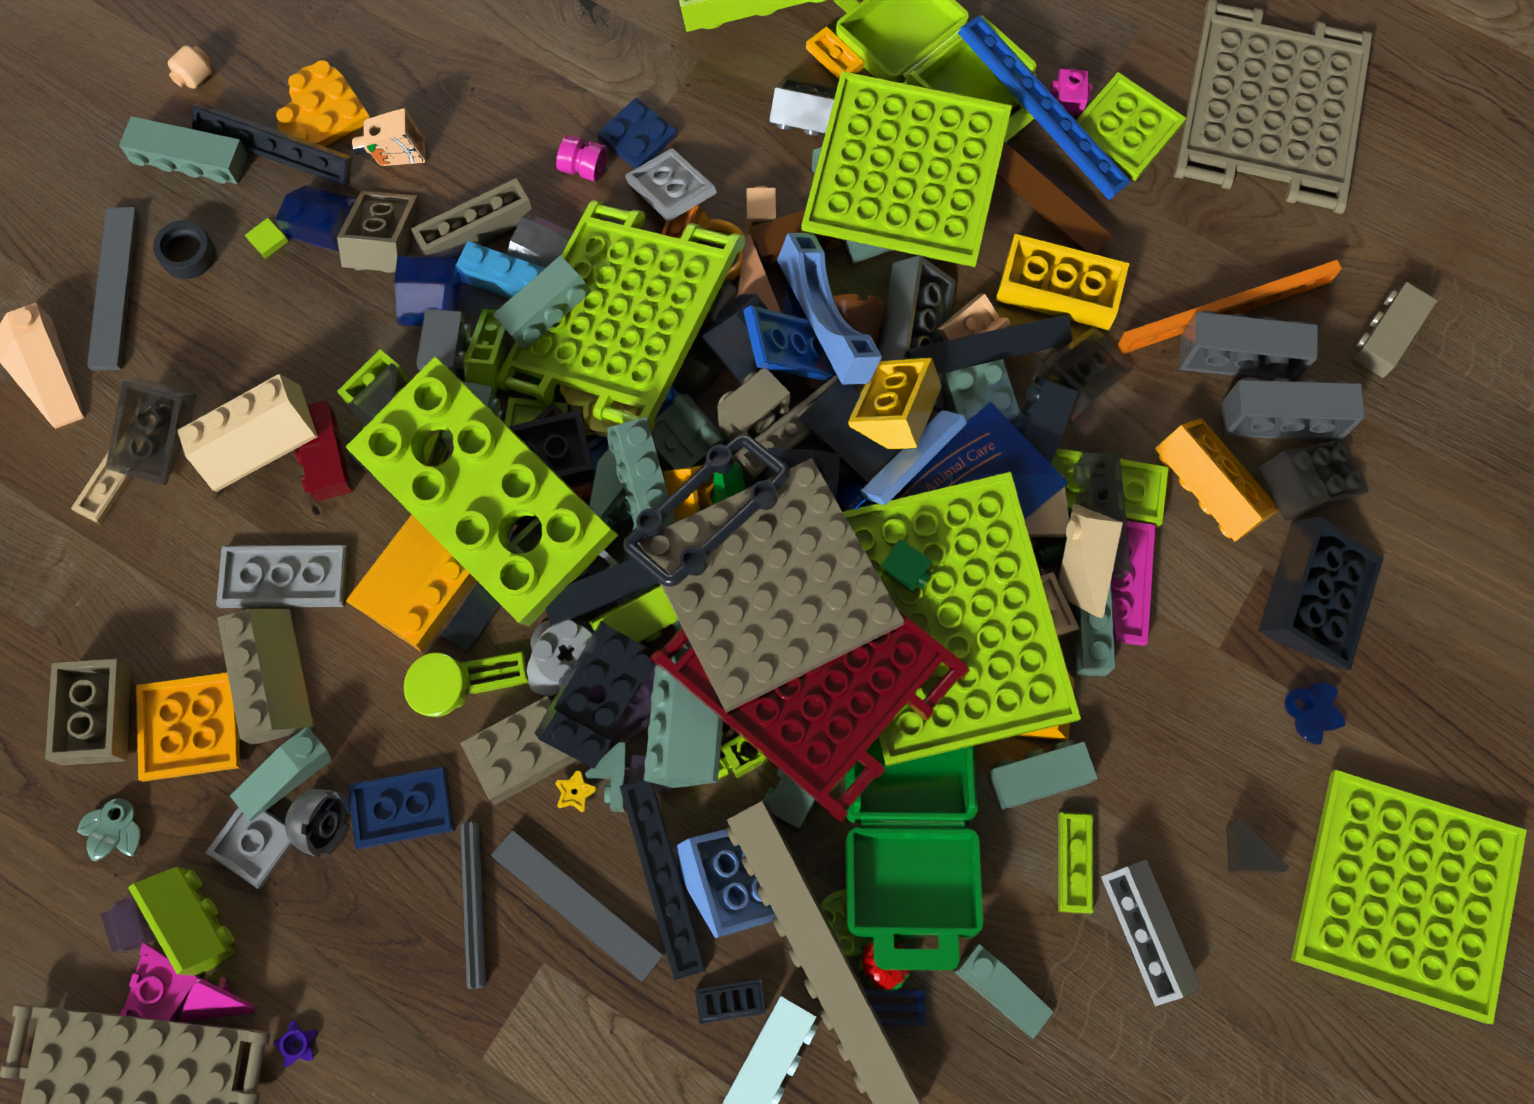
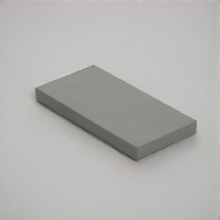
(282, 576)

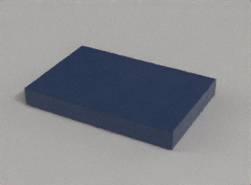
(400, 807)

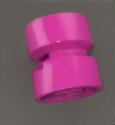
(578, 157)

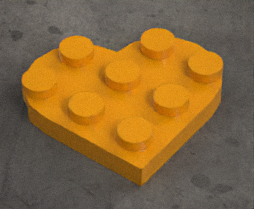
(321, 106)

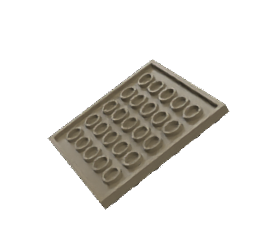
(777, 592)

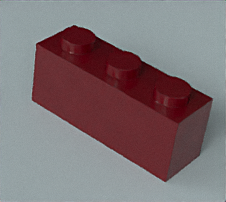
(324, 456)

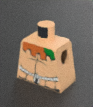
(392, 139)

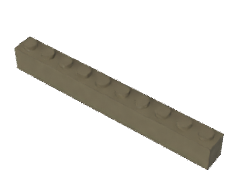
(821, 956)

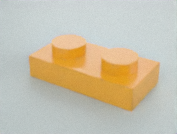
(834, 53)

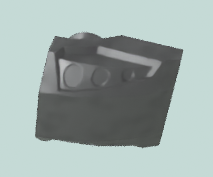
(538, 240)

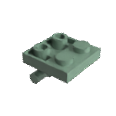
(684, 434)

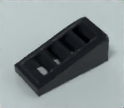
(758, 996)

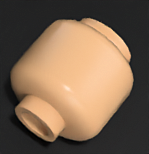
(190, 67)

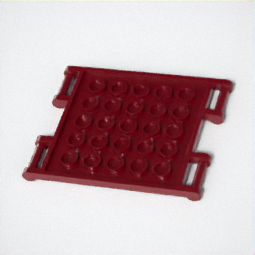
(834, 713)

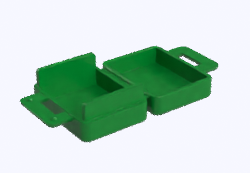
(913, 860)

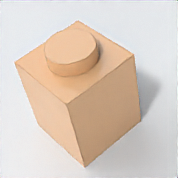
(760, 205)

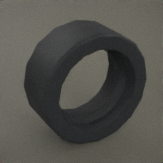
(179, 230)

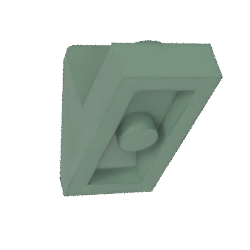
(612, 768)

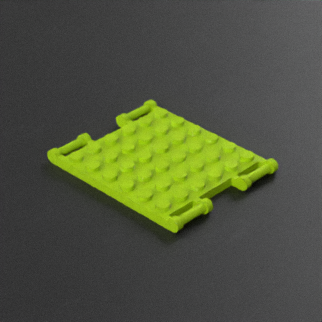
(635, 322)

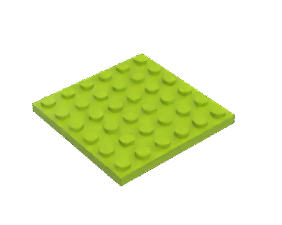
(907, 168)
(1410, 896)

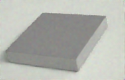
(251, 847)

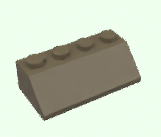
(265, 674)

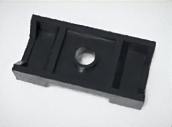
(583, 725)

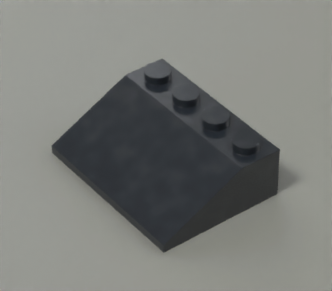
(1321, 592)

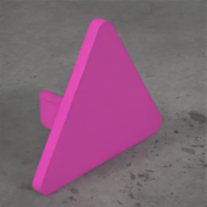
(211, 1001)

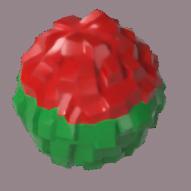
(877, 978)

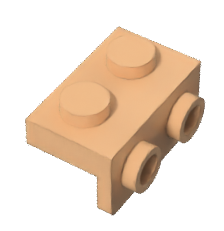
(973, 318)

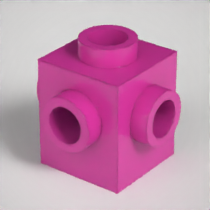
(1072, 90)

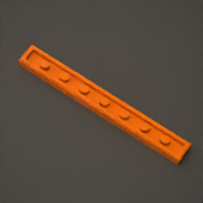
(1231, 305)

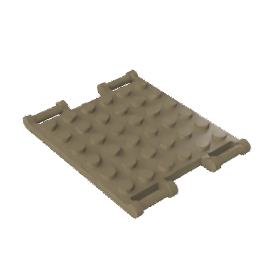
(1275, 104)
(130, 1059)

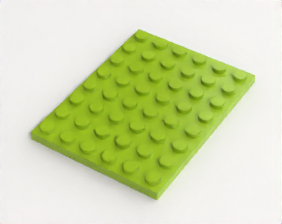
(978, 605)

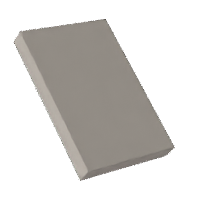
(670, 184)

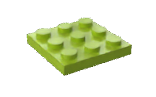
(1130, 125)

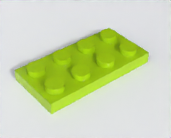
(1142, 486)

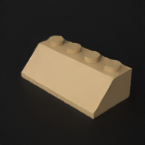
(248, 432)

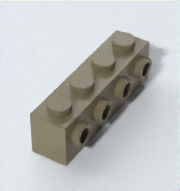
(473, 221)

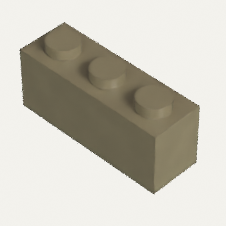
(1393, 329)

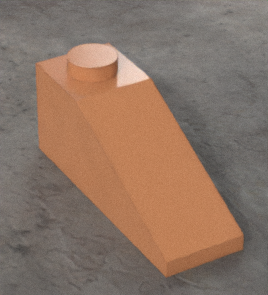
(753, 277)

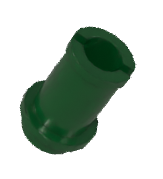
(1050, 552)

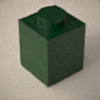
(907, 567)

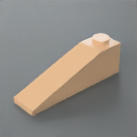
(38, 365)

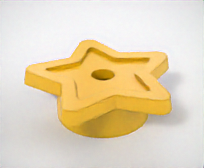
(578, 800)

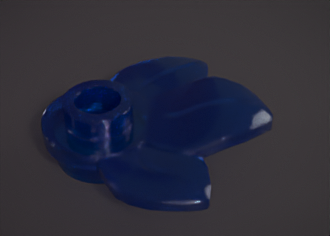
(1318, 711)

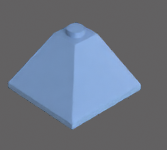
(720, 883)

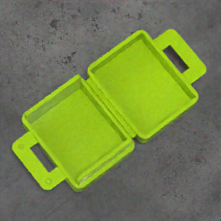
(922, 48)

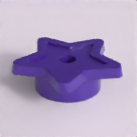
(287, 1048)

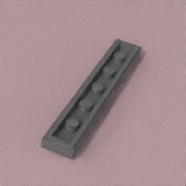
(113, 289)
(577, 906)

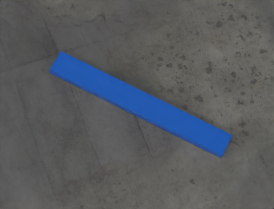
(1044, 107)

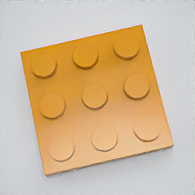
(186, 727)

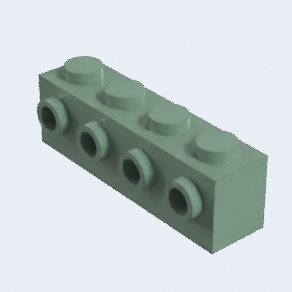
(638, 467)

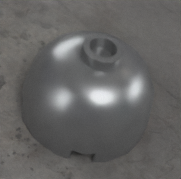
(317, 821)

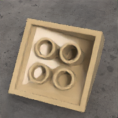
(1089, 559)

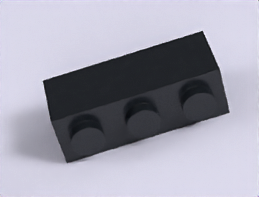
(1046, 415)

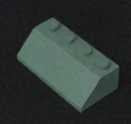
(681, 735)

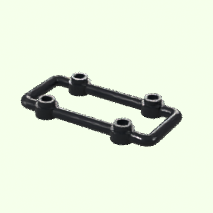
(694, 558)

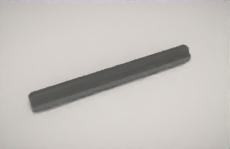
(473, 905)

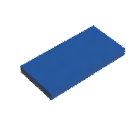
(786, 344)

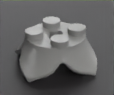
(547, 645)

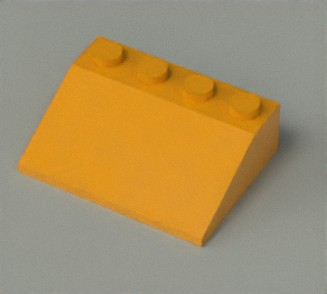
(412, 586)

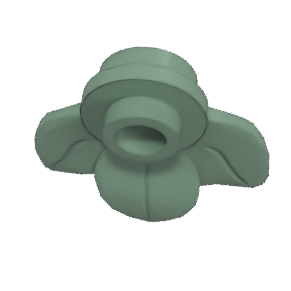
(107, 834)

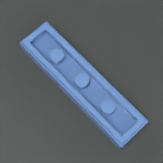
(912, 460)

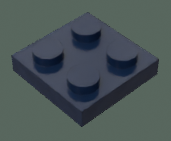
(637, 134)

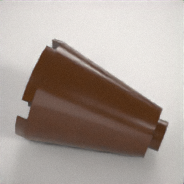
(863, 314)

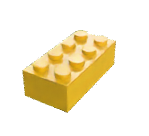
(1062, 282)

